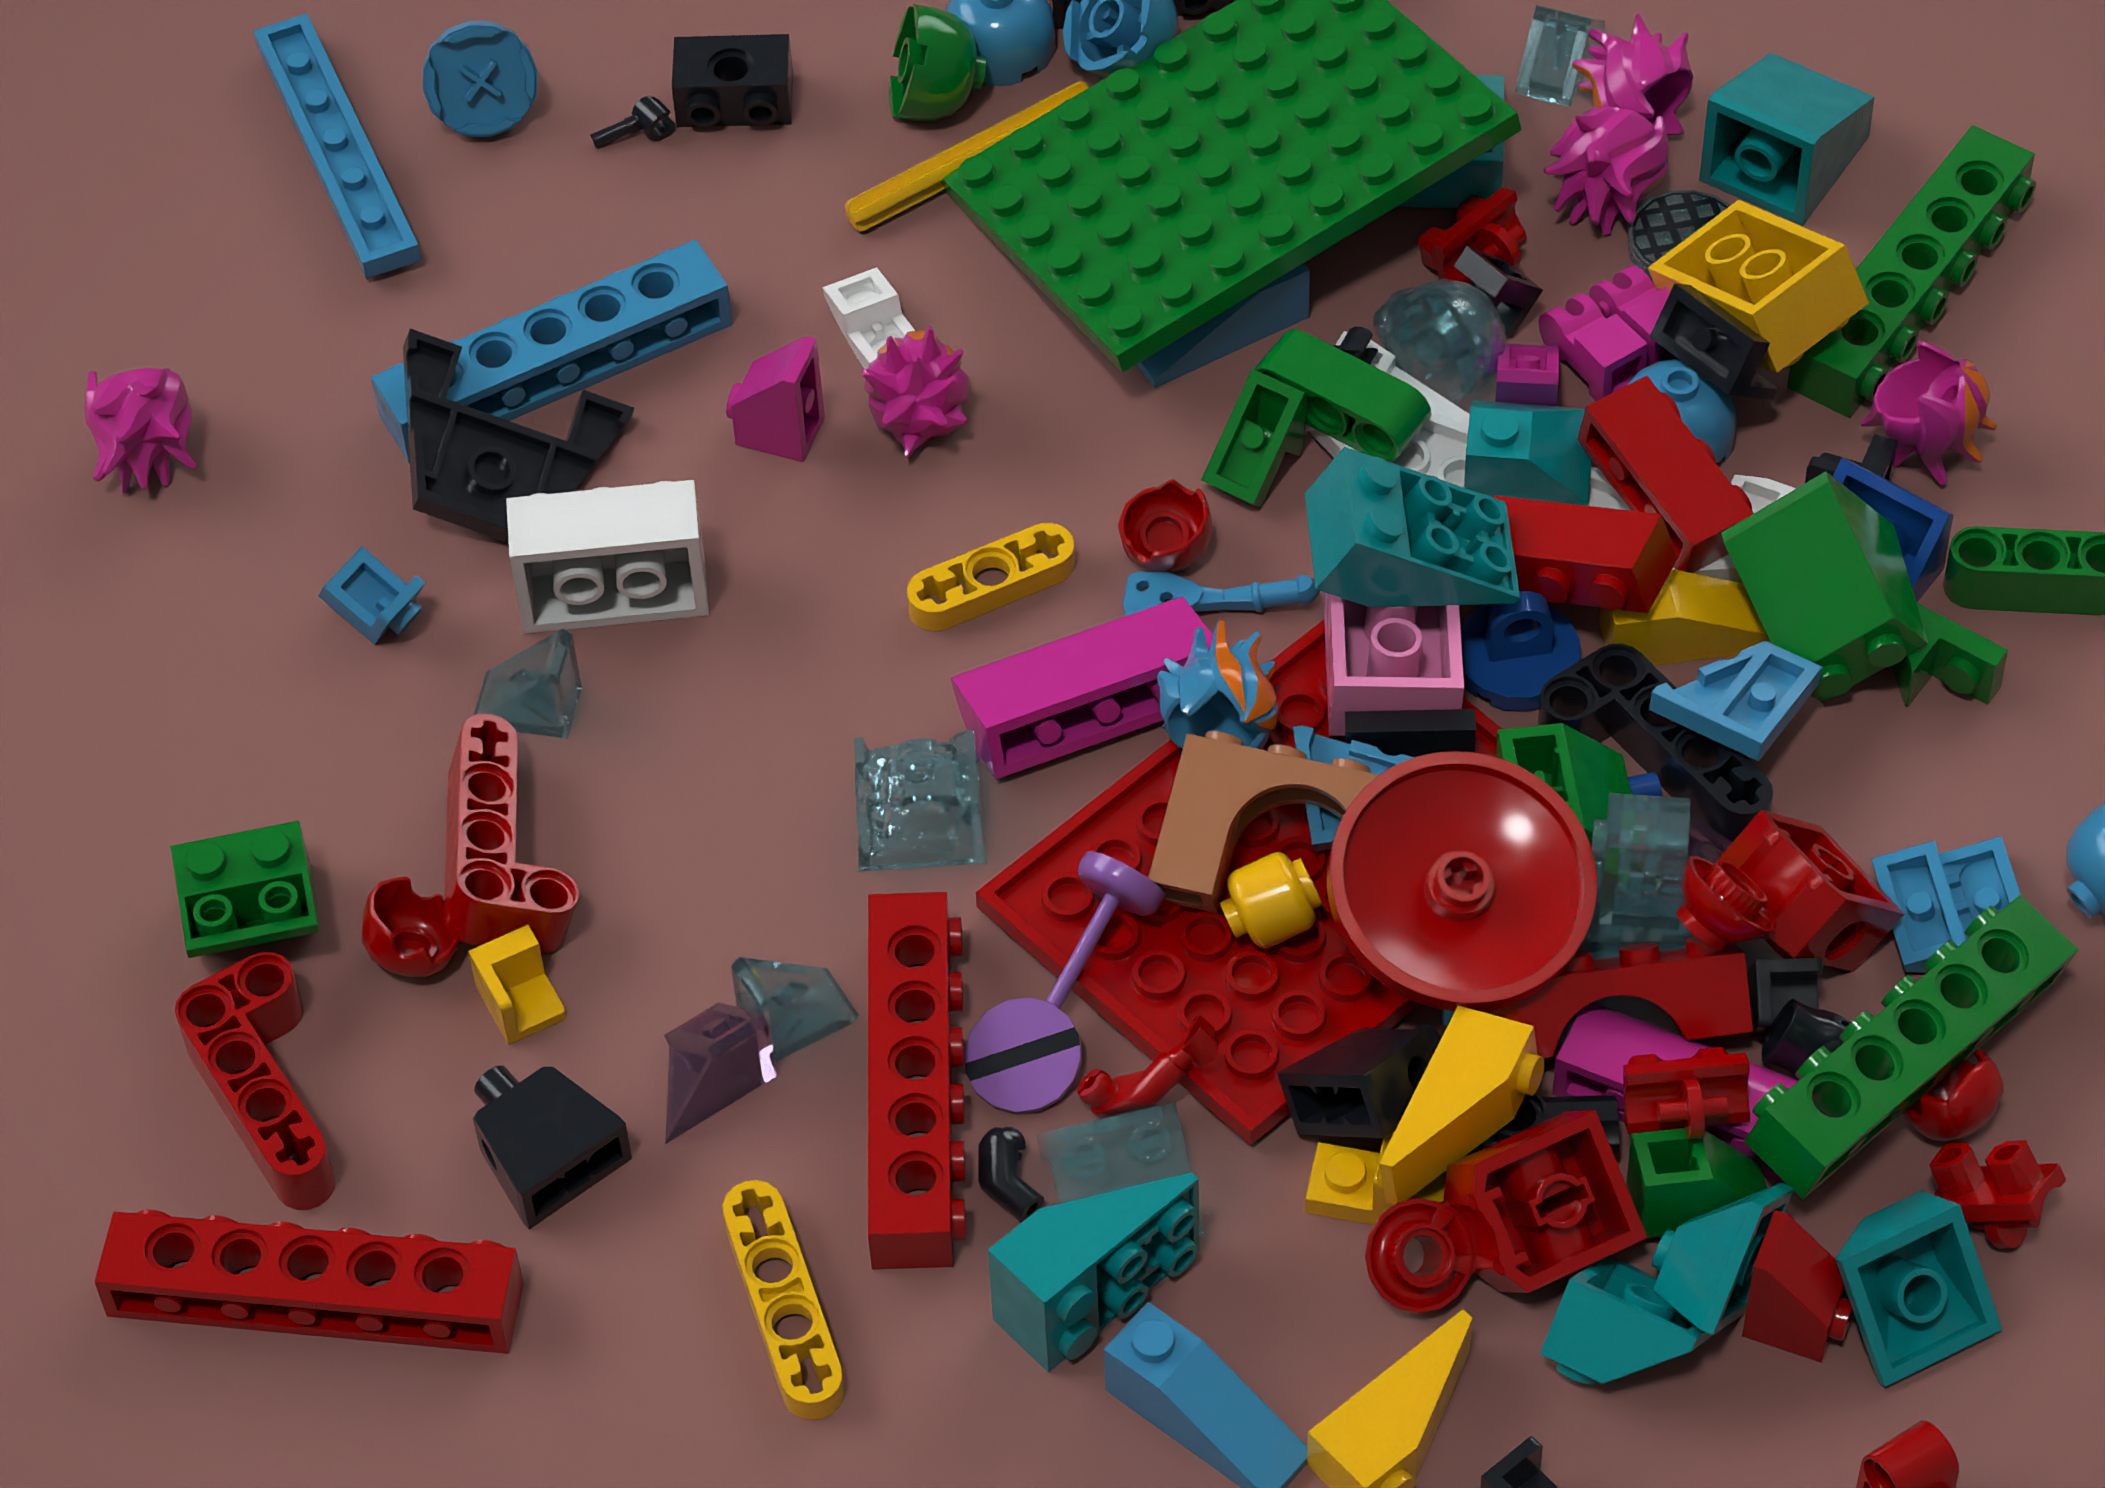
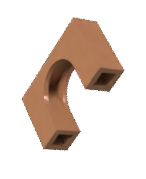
(1221, 792)

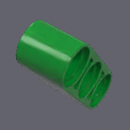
(1348, 395)
(2027, 570)

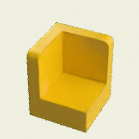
(515, 985)

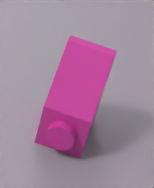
(780, 402)

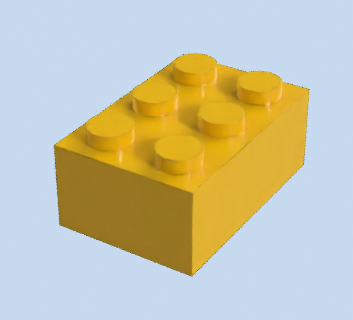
(1770, 277)

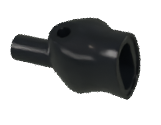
(1800, 1033)

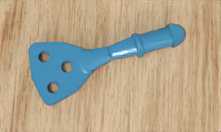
(1250, 597)

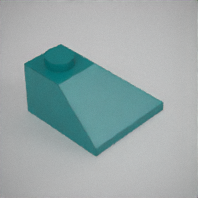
(1527, 452)
(1712, 1258)
(1916, 1285)
(1615, 1325)

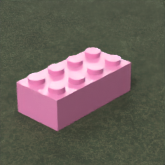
(1391, 658)

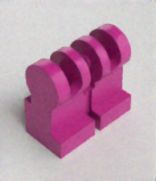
(1609, 330)

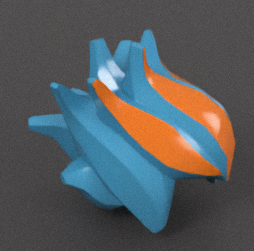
(1219, 691)

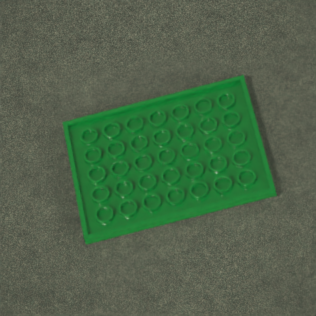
(1225, 163)

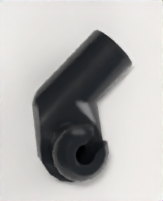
(998, 1172)

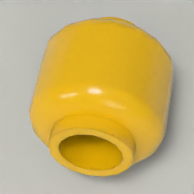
(1271, 900)

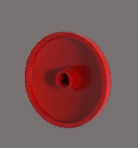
(1461, 881)

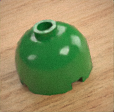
(934, 65)

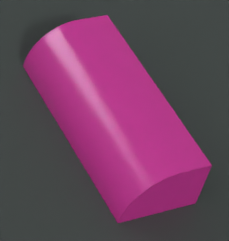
(1075, 688)
(1605, 1041)

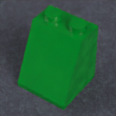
(1828, 582)

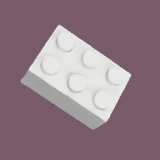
(607, 556)

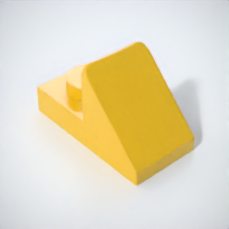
(1349, 1184)

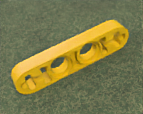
(783, 1298)

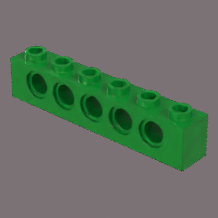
(1916, 268)
(1945, 1016)

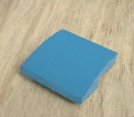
(1943, 893)

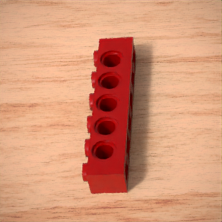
(905, 1227)
(337, 1304)

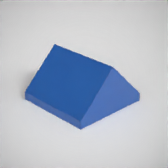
(1919, 525)

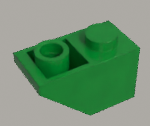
(1684, 1178)

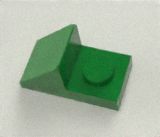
(1256, 437)
(1953, 656)

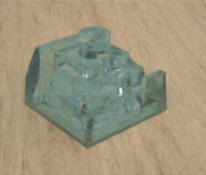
(919, 804)

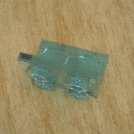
(1115, 1153)

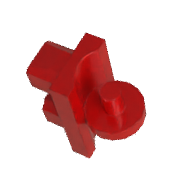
(1481, 224)
(1686, 1092)
(2000, 1196)

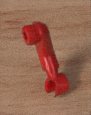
(1147, 1087)

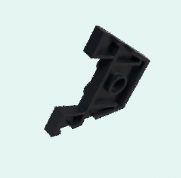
(473, 460)

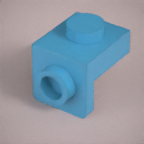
(372, 596)

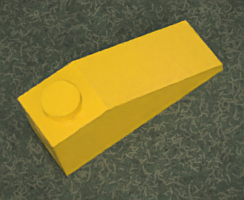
(1688, 621)
(1462, 1098)
(1391, 1422)

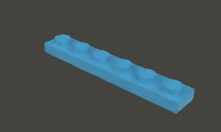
(337, 146)

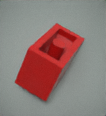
(1795, 1292)

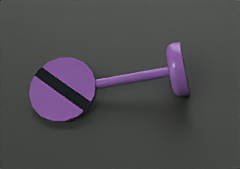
(1027, 1048)

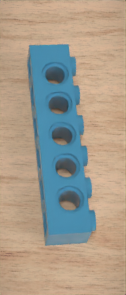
(576, 339)

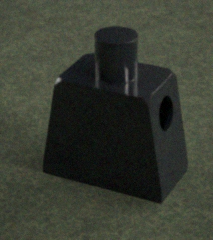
(1358, 1082)
(546, 1139)

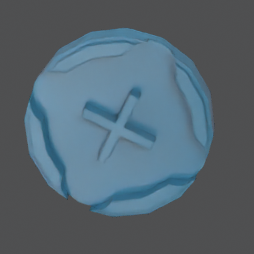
(479, 78)

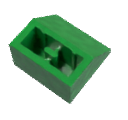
(1570, 764)
(245, 889)

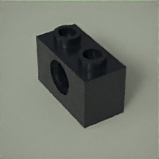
(732, 80)

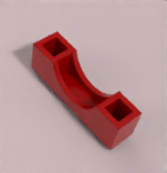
(1695, 985)

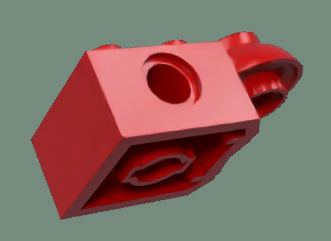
(1790, 888)
(1510, 1216)

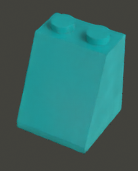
(1782, 136)

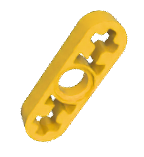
(979, 598)

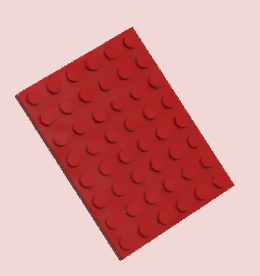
(1185, 962)

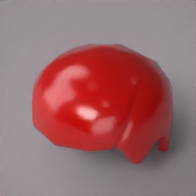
(1166, 527)
(406, 930)
(1959, 1102)

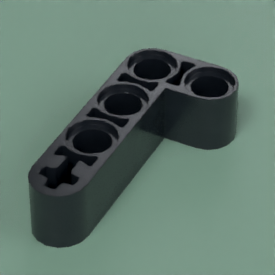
(1611, 698)

